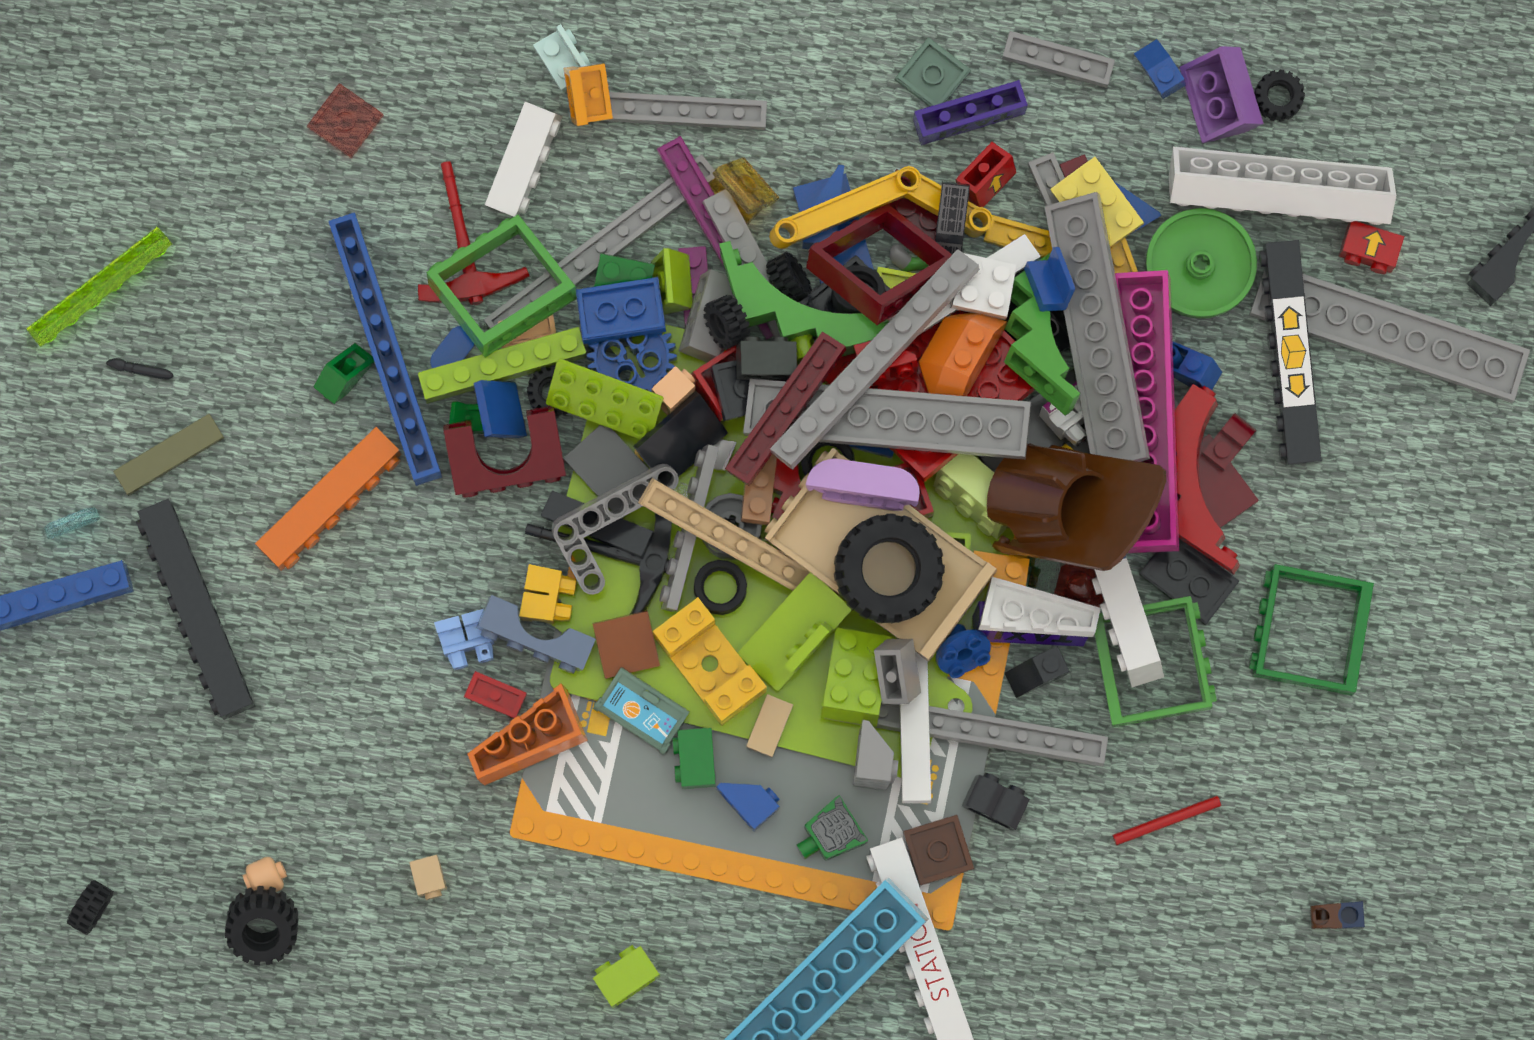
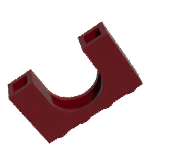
(474, 475)

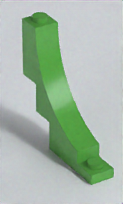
(766, 303)
(1035, 351)

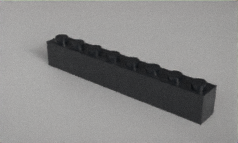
(195, 609)

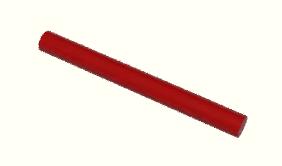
(1166, 820)

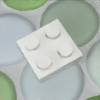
(988, 289)

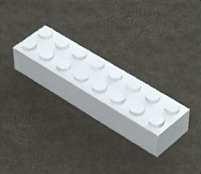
(1281, 185)

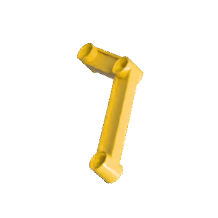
(868, 198)

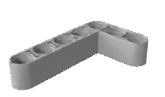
(604, 518)

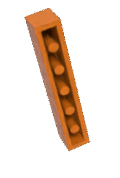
(328, 499)

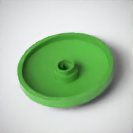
(1207, 261)

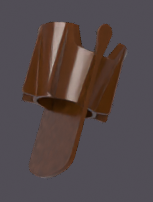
(1073, 505)

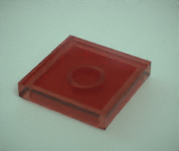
(345, 120)

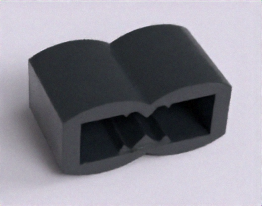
(995, 801)

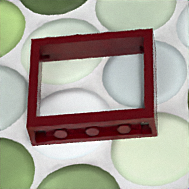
(851, 288)

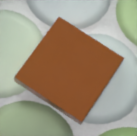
(626, 643)

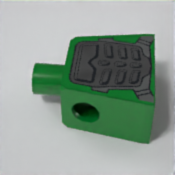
(832, 832)

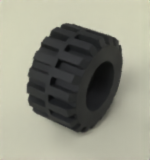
(256, 945)

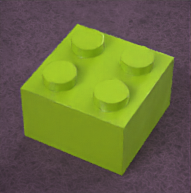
(625, 976)

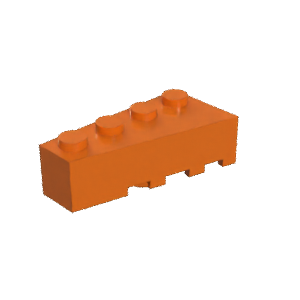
(529, 738)

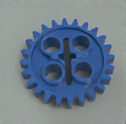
(653, 345)

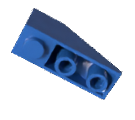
(1194, 367)

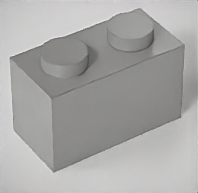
(897, 671)

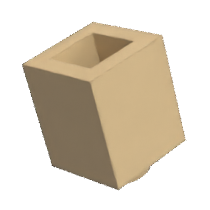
(428, 877)

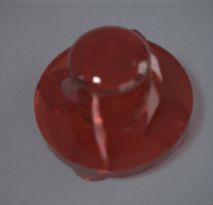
(1076, 584)

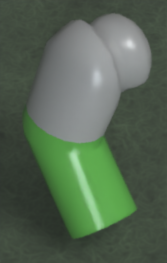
(905, 261)

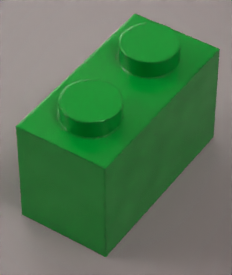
(695, 757)

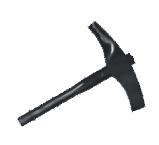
(651, 566)

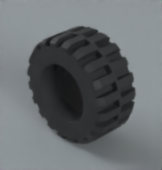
(927, 563)

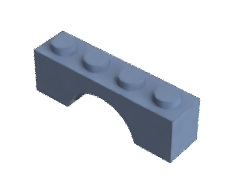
(502, 621)

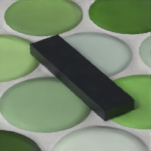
(619, 534)

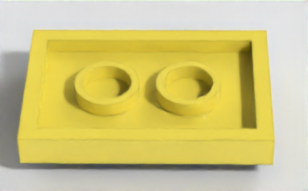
(1118, 213)

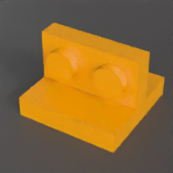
(588, 93)

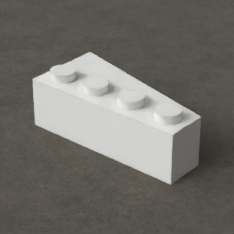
(523, 159)
(1129, 624)

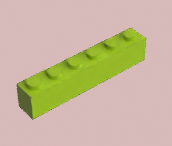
(502, 364)

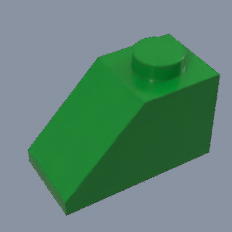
(343, 373)

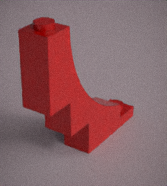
(1194, 520)

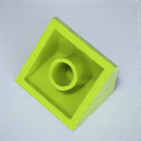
(674, 280)

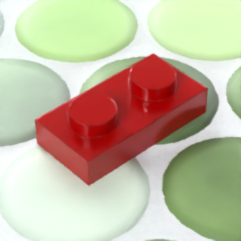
(495, 695)

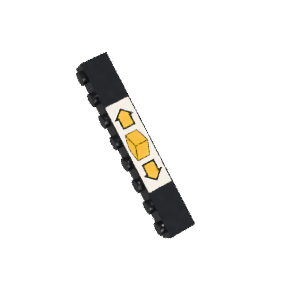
(1291, 353)

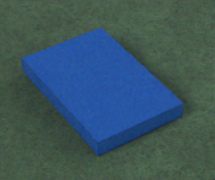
(620, 310)

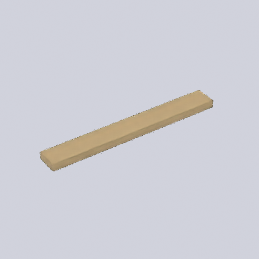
(722, 534)

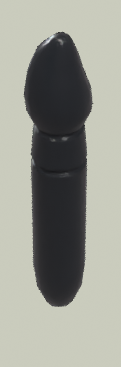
(140, 369)

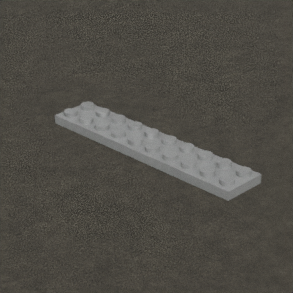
(1098, 331)
(1409, 338)
(916, 421)

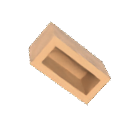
(674, 388)

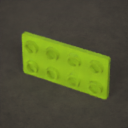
(603, 399)
(794, 631)

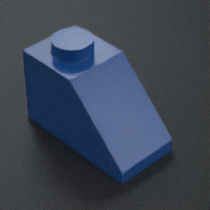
(1160, 69)
(750, 802)

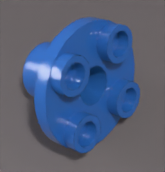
(963, 651)

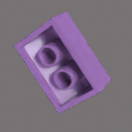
(1221, 94)

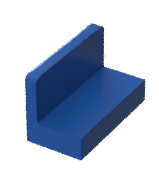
(1050, 281)

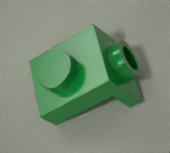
(465, 412)

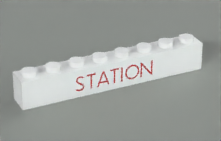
(923, 949)

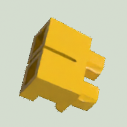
(543, 607)

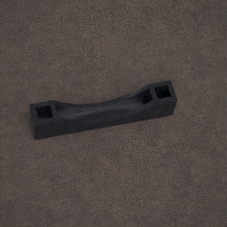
(1498, 273)

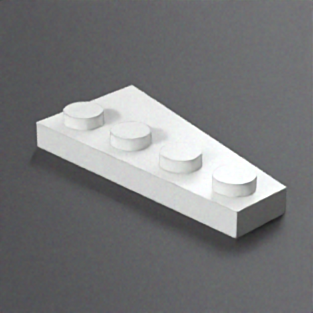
(1029, 610)

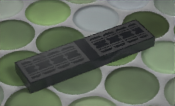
(952, 215)

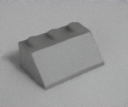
(873, 760)

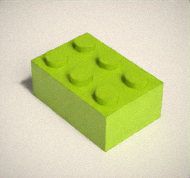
(852, 679)

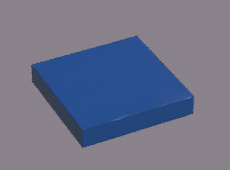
(500, 409)

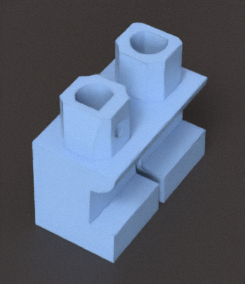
(454, 641)

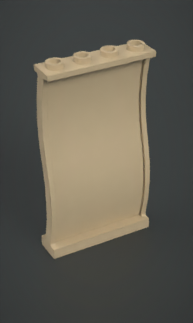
(811, 537)

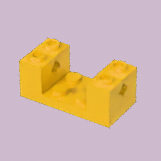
(694, 636)

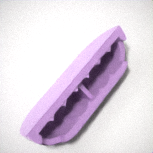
(864, 484)

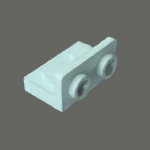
(559, 52)

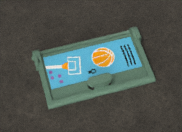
(641, 711)

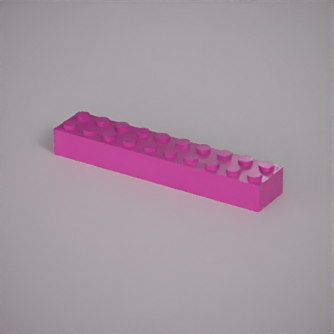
(1148, 326)

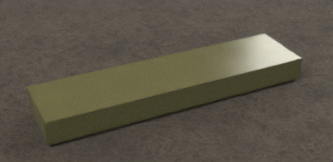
(168, 454)

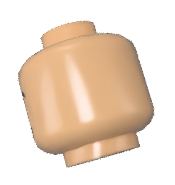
(265, 873)

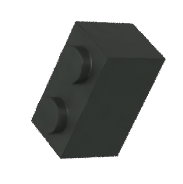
(766, 359)

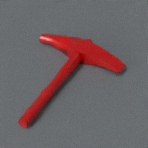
(472, 284)

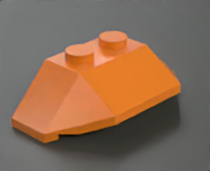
(959, 352)

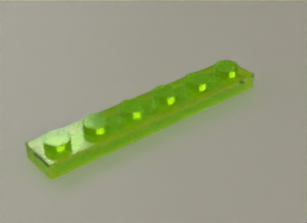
(99, 286)

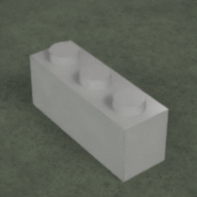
(696, 337)

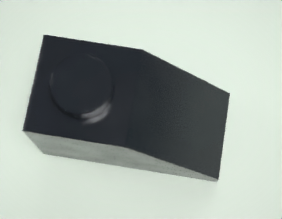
(1037, 672)

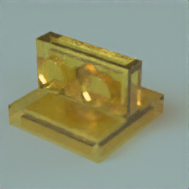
(745, 187)

